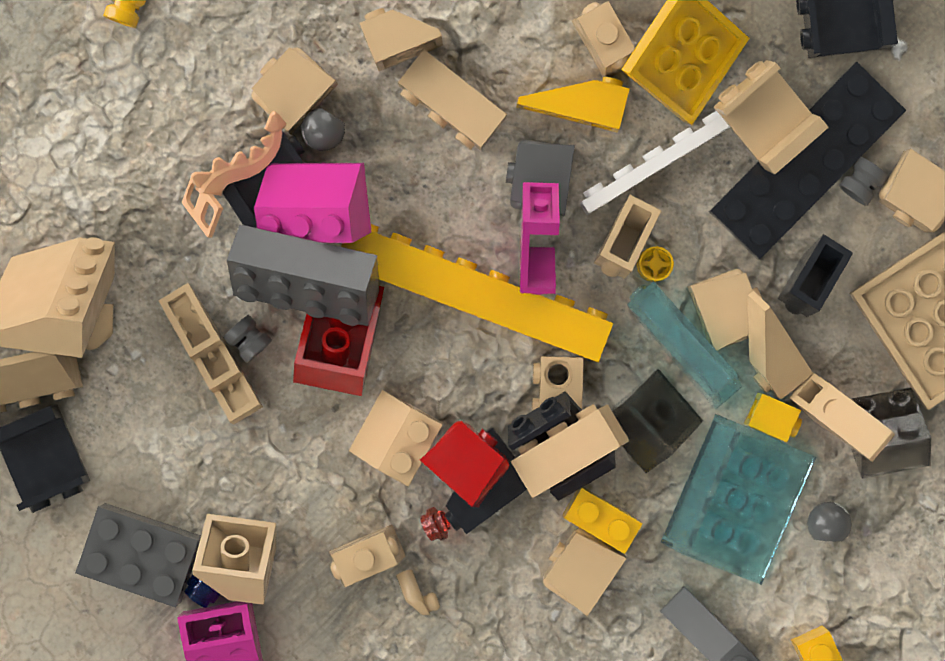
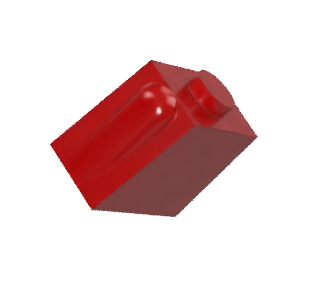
(467, 462)

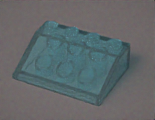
(738, 500)

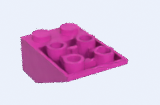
(220, 633)

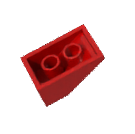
(335, 353)

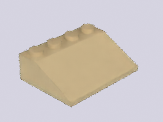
(55, 296)
(35, 375)

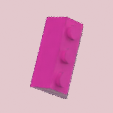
(314, 201)

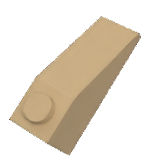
(772, 351)

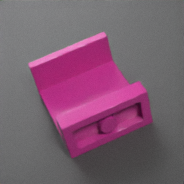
(538, 217)

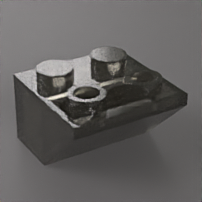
(912, 441)

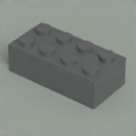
(303, 275)

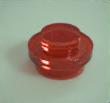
(435, 524)

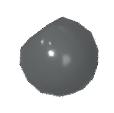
(322, 130)
(829, 522)

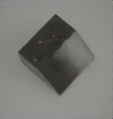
(655, 420)

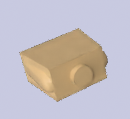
(604, 37)
(292, 87)
(916, 192)
(627, 237)
(723, 307)
(366, 556)
(582, 569)

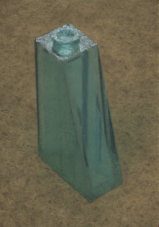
(684, 344)

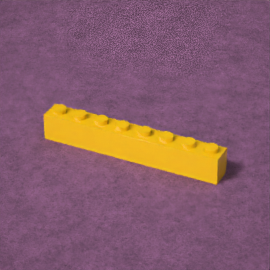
(486, 295)

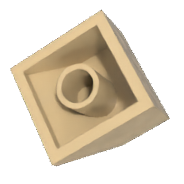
(397, 37)
(395, 437)
(236, 557)

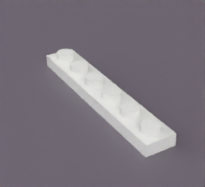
(654, 162)

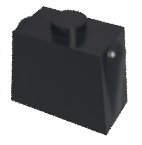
(815, 277)

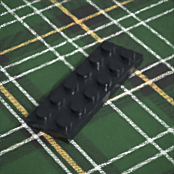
(769, 204)

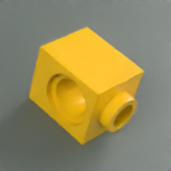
(773, 417)

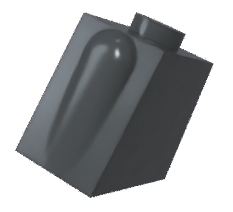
(540, 164)

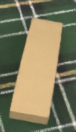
(210, 353)

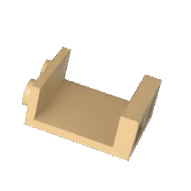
(769, 116)

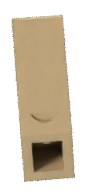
(842, 417)

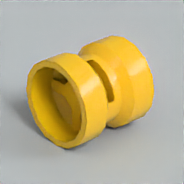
(124, 12)
(656, 259)

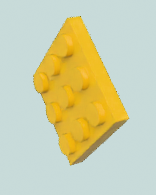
(685, 55)

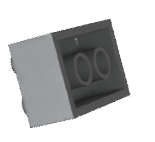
(139, 554)

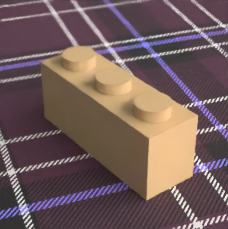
(451, 101)
(569, 449)

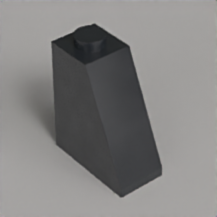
(505, 490)

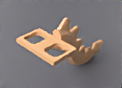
(225, 173)

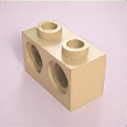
(572, 385)

